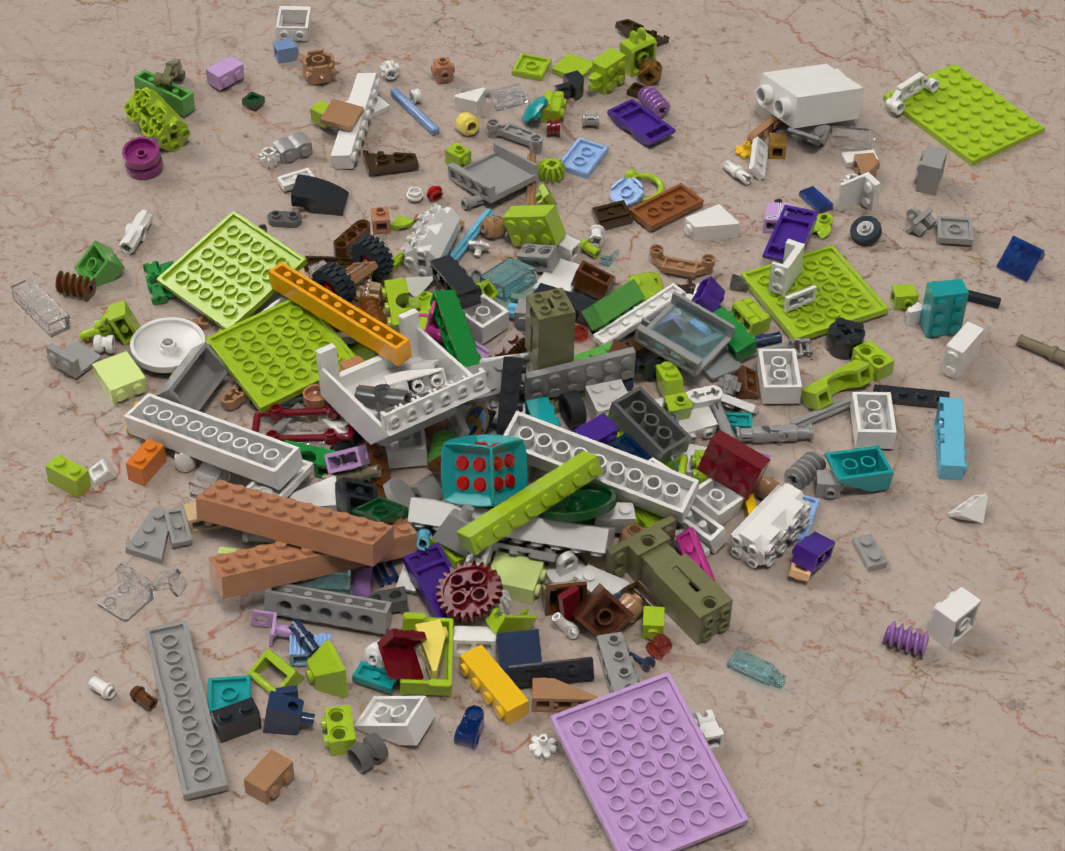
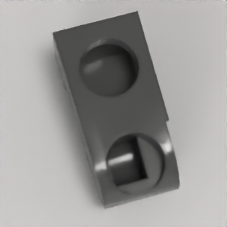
(396, 596)

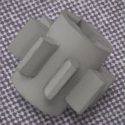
(729, 384)

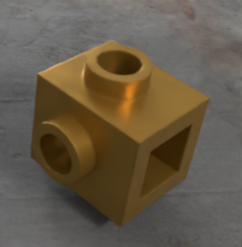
(650, 71)

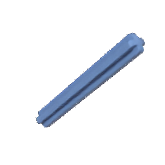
(414, 111)

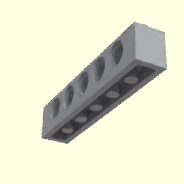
(338, 604)

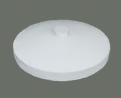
(164, 343)

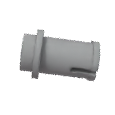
(468, 203)

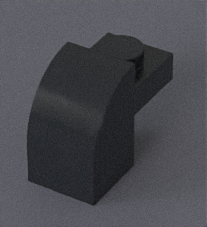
(572, 85)

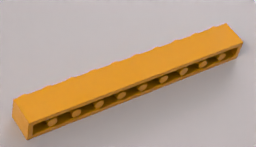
(340, 314)

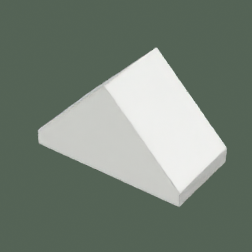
(470, 101)

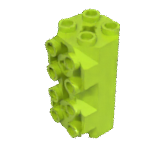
(157, 119)

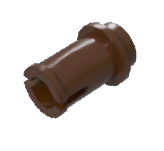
(140, 695)

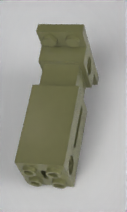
(549, 331)
(675, 580)

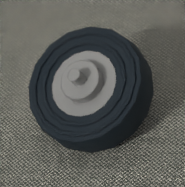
(866, 230)

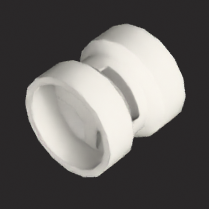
(104, 344)

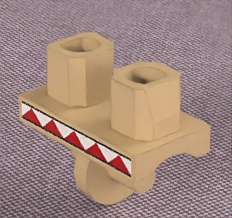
(369, 289)

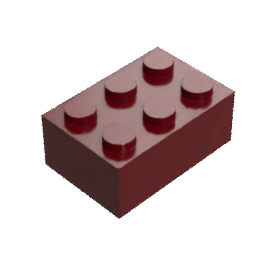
(733, 464)

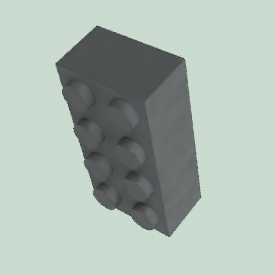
(649, 425)

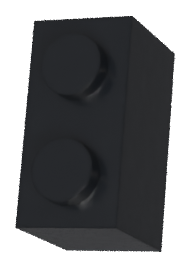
(236, 720)

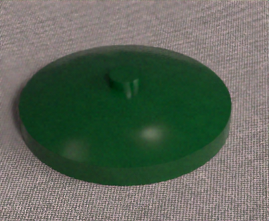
(583, 504)

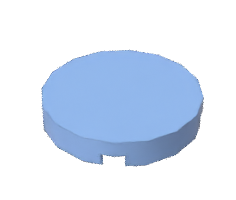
(628, 190)

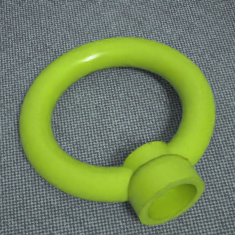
(643, 175)

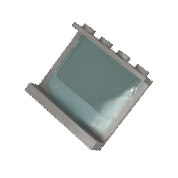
(686, 334)

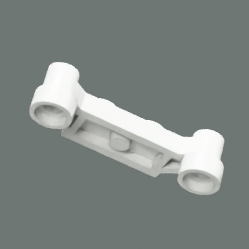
(908, 89)

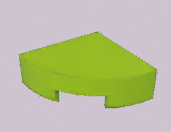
(401, 222)

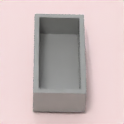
(194, 378)

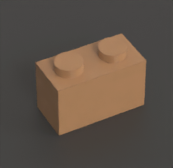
(269, 777)

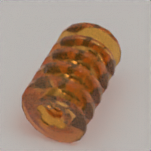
(372, 306)

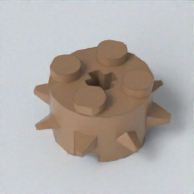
(318, 67)

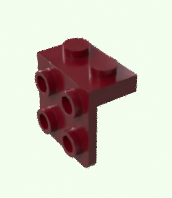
(399, 653)

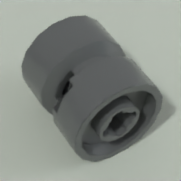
(364, 754)

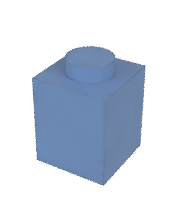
(285, 50)

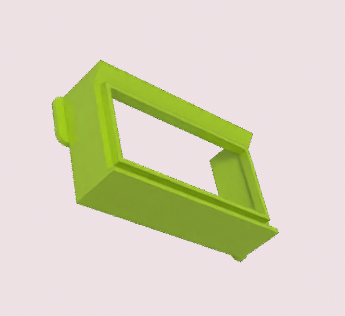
(433, 686)

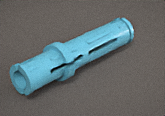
(423, 538)

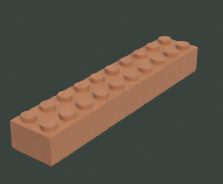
(295, 522)
(285, 563)

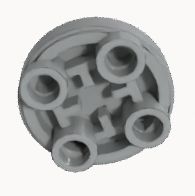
(398, 491)

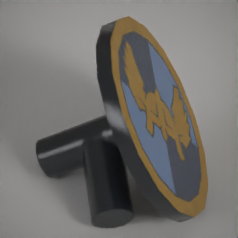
(480, 419)

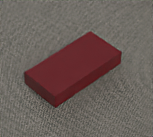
(568, 602)

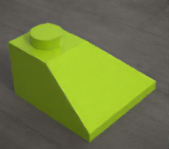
(327, 671)

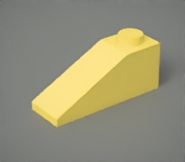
(434, 647)

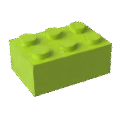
(534, 225)

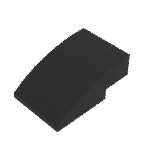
(319, 195)
(353, 493)

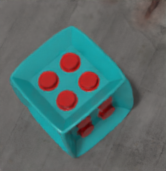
(483, 469)

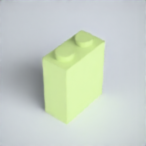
(119, 377)
(520, 575)

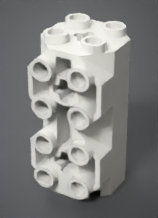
(432, 239)
(769, 525)

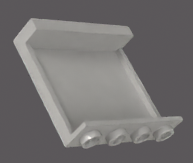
(495, 174)

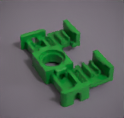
(154, 271)

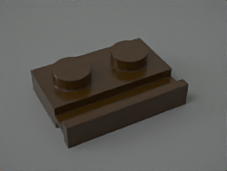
(612, 215)

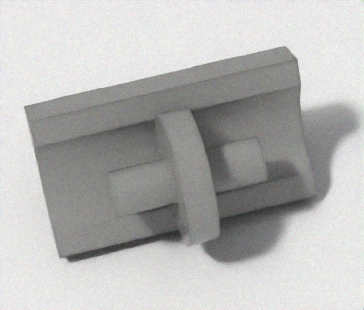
(917, 220)

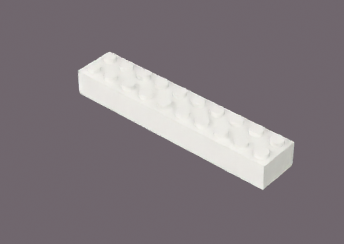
(214, 441)
(630, 476)
(539, 531)

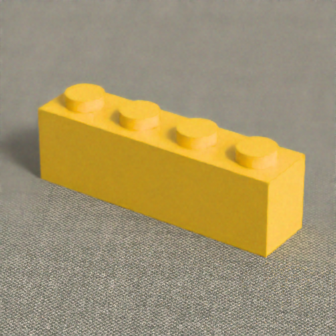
(494, 685)

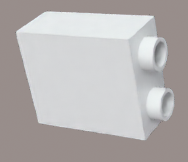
(809, 95)

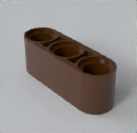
(354, 233)

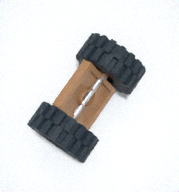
(369, 259)

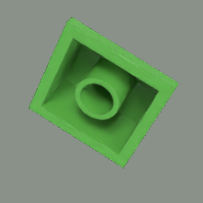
(99, 263)

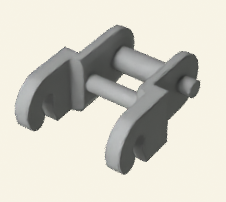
(798, 341)

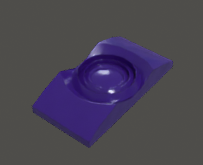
(640, 122)
(792, 224)
(425, 570)

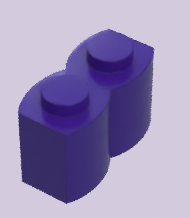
(709, 294)

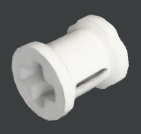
(597, 233)

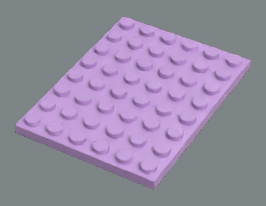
(648, 768)

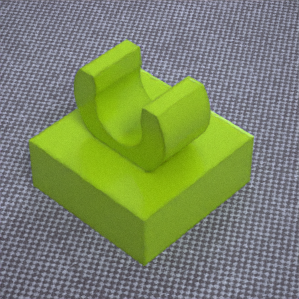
(545, 196)

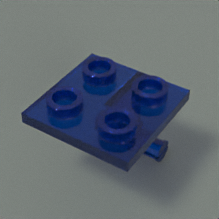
(1020, 258)

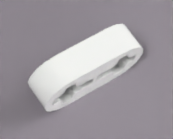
(704, 396)

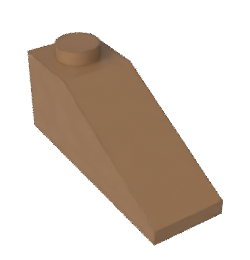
(556, 696)

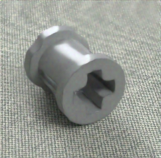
(590, 119)

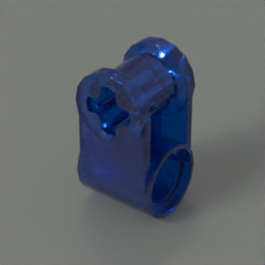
(470, 730)

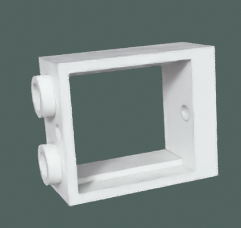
(287, 16)

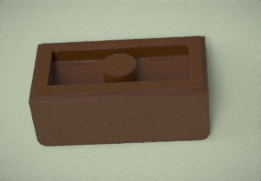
(749, 386)

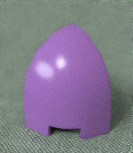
(363, 583)

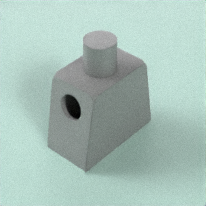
(454, 521)

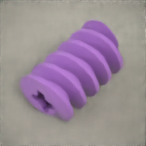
(653, 101)
(906, 638)

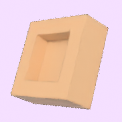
(799, 573)

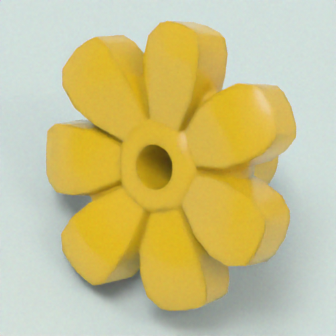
(744, 150)

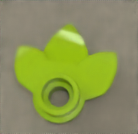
(823, 225)
(420, 302)

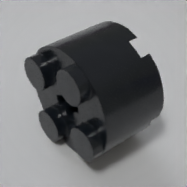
(843, 337)

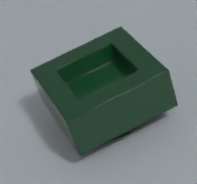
(253, 100)

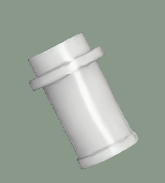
(106, 690)

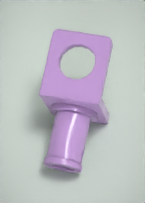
(276, 629)

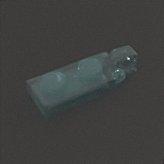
(756, 669)

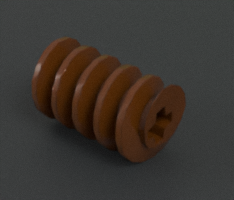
(75, 286)

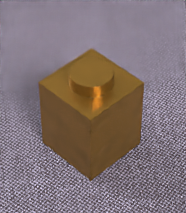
(777, 146)

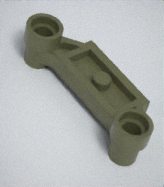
(172, 71)

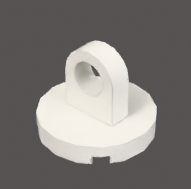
(565, 568)

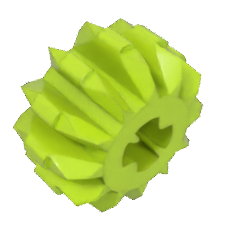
(551, 170)

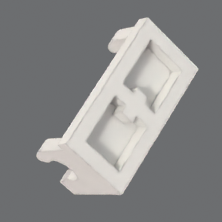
(469, 637)

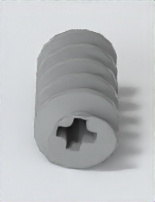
(804, 469)

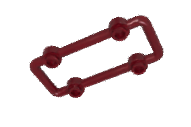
(277, 413)

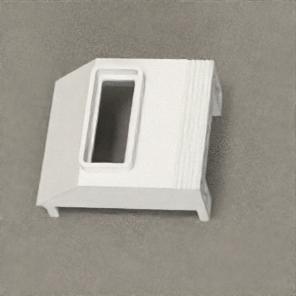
(401, 421)

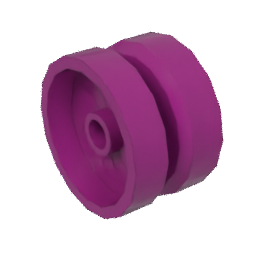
(142, 158)

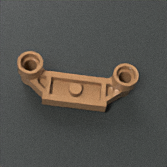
(681, 266)

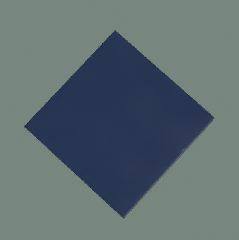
(518, 648)

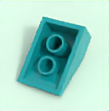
(861, 468)

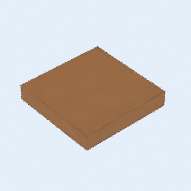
(342, 115)

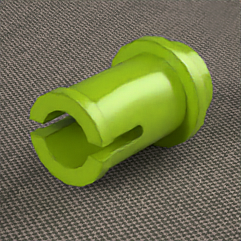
(586, 246)

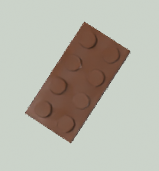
(666, 207)

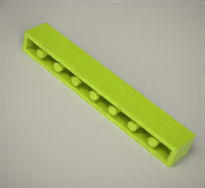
(529, 502)

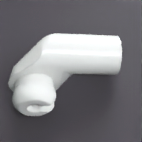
(566, 626)

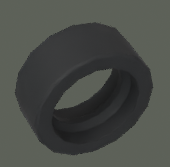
(572, 409)

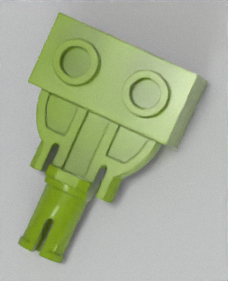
(117, 322)

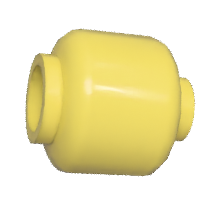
(467, 123)

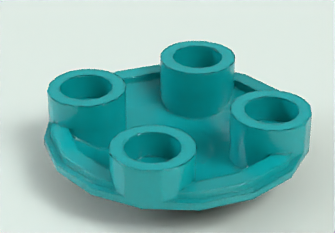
(533, 109)

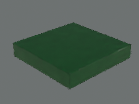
(381, 510)

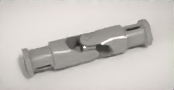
(765, 433)

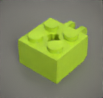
(637, 48)
(607, 71)

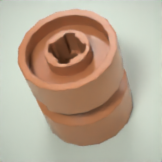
(313, 399)

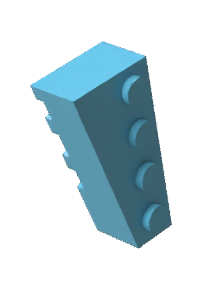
(950, 439)

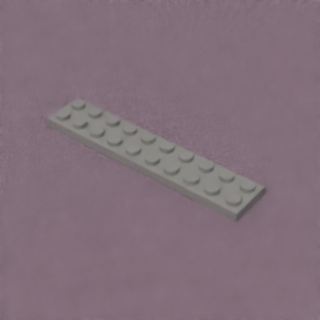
(186, 710)

